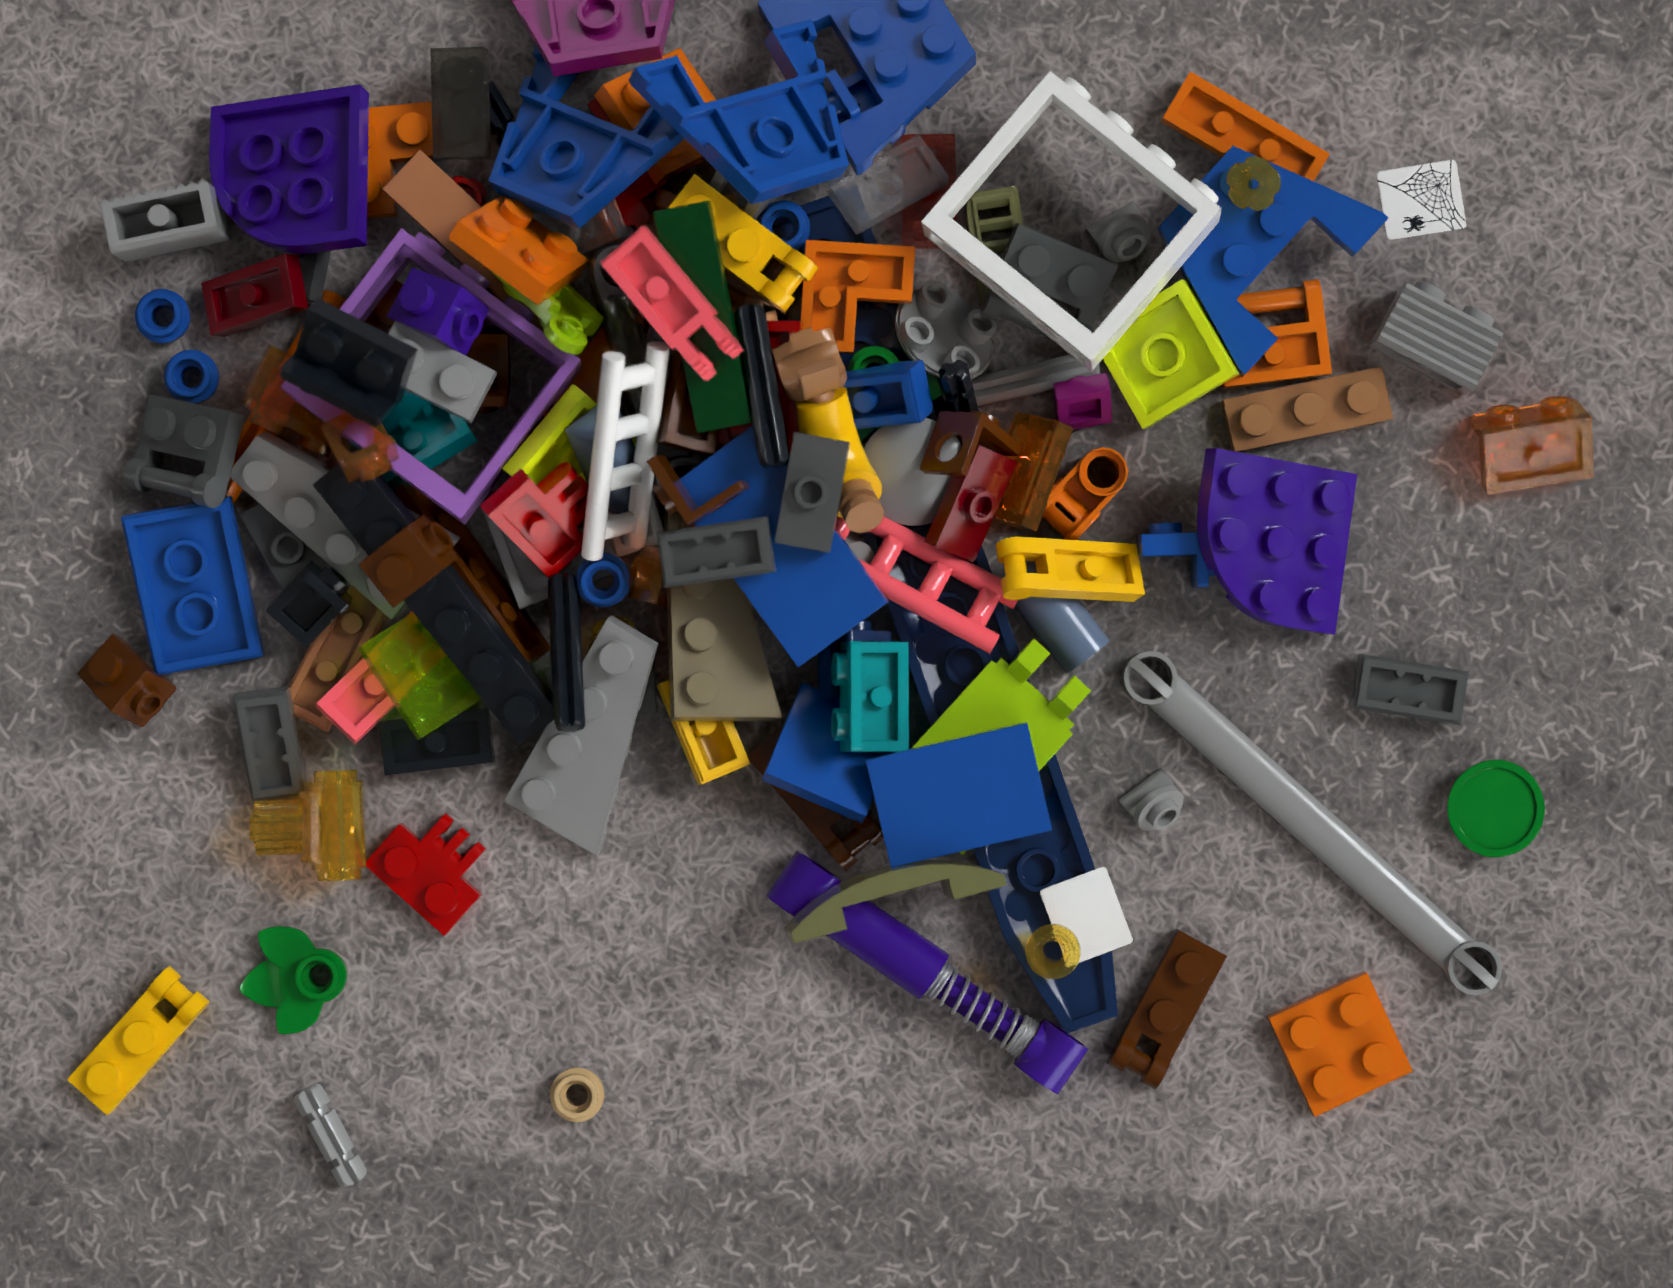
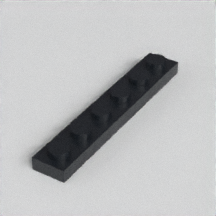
(448, 610)

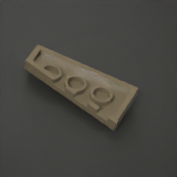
(715, 652)

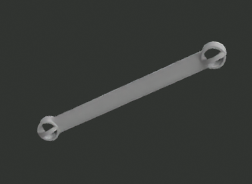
(1312, 824)

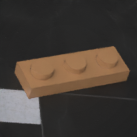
(1307, 409)

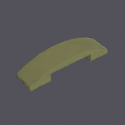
(825, 912)

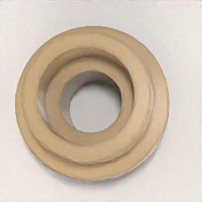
(564, 1106)

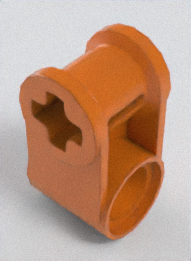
(1081, 497)

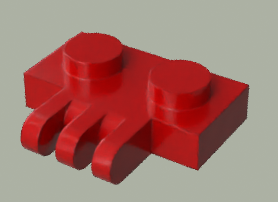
(542, 516)
(429, 872)

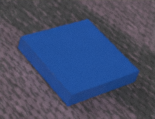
(811, 763)

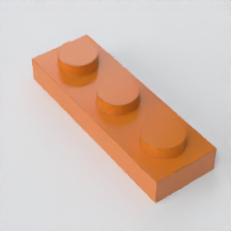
(1223, 121)

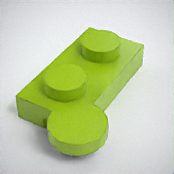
(564, 316)

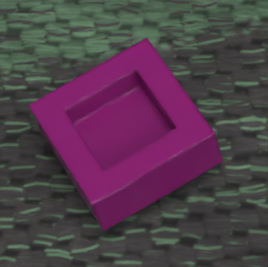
(1083, 401)

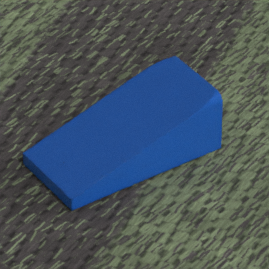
(889, 394)

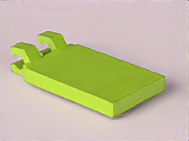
(1005, 698)

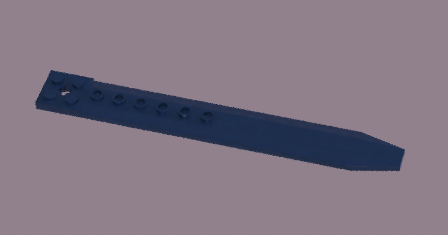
(942, 670)

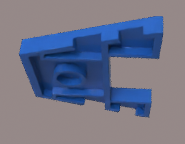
(902, 49)
(760, 138)
(569, 159)
(1251, 239)

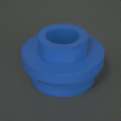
(793, 213)
(147, 309)
(177, 368)
(603, 596)

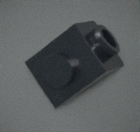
(311, 602)

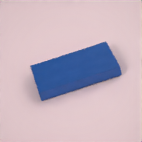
(192, 586)
(958, 794)

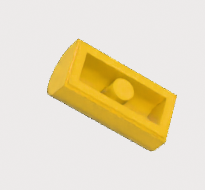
(709, 746)

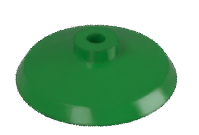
(1496, 808)

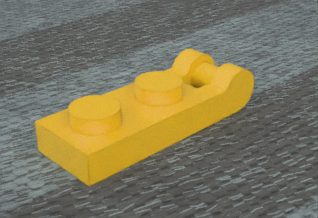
(750, 246)
(1070, 569)
(137, 1042)

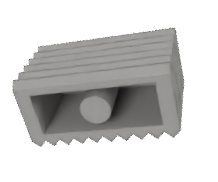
(164, 221)
(1437, 337)

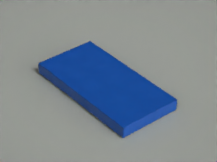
(812, 592)

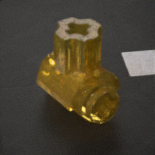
(320, 825)

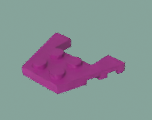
(596, 33)

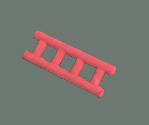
(924, 600)

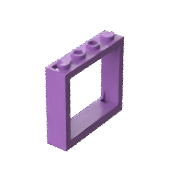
(507, 315)

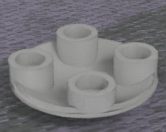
(944, 329)
(896, 457)

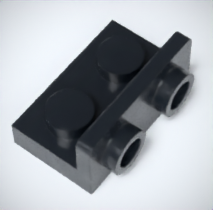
(349, 363)

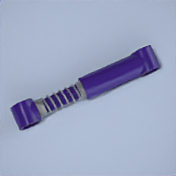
(923, 969)

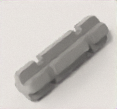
(330, 1135)

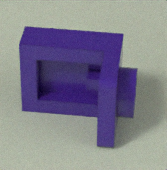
(439, 310)

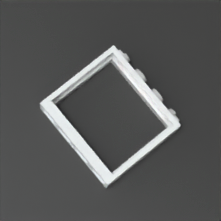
(1015, 289)

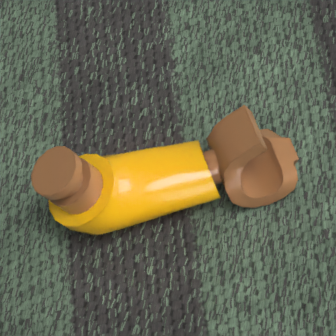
(815, 379)

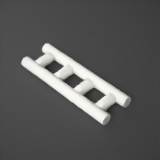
(610, 429)

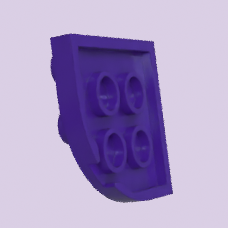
(295, 168)
(1276, 536)

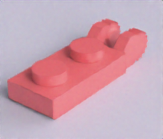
(668, 299)

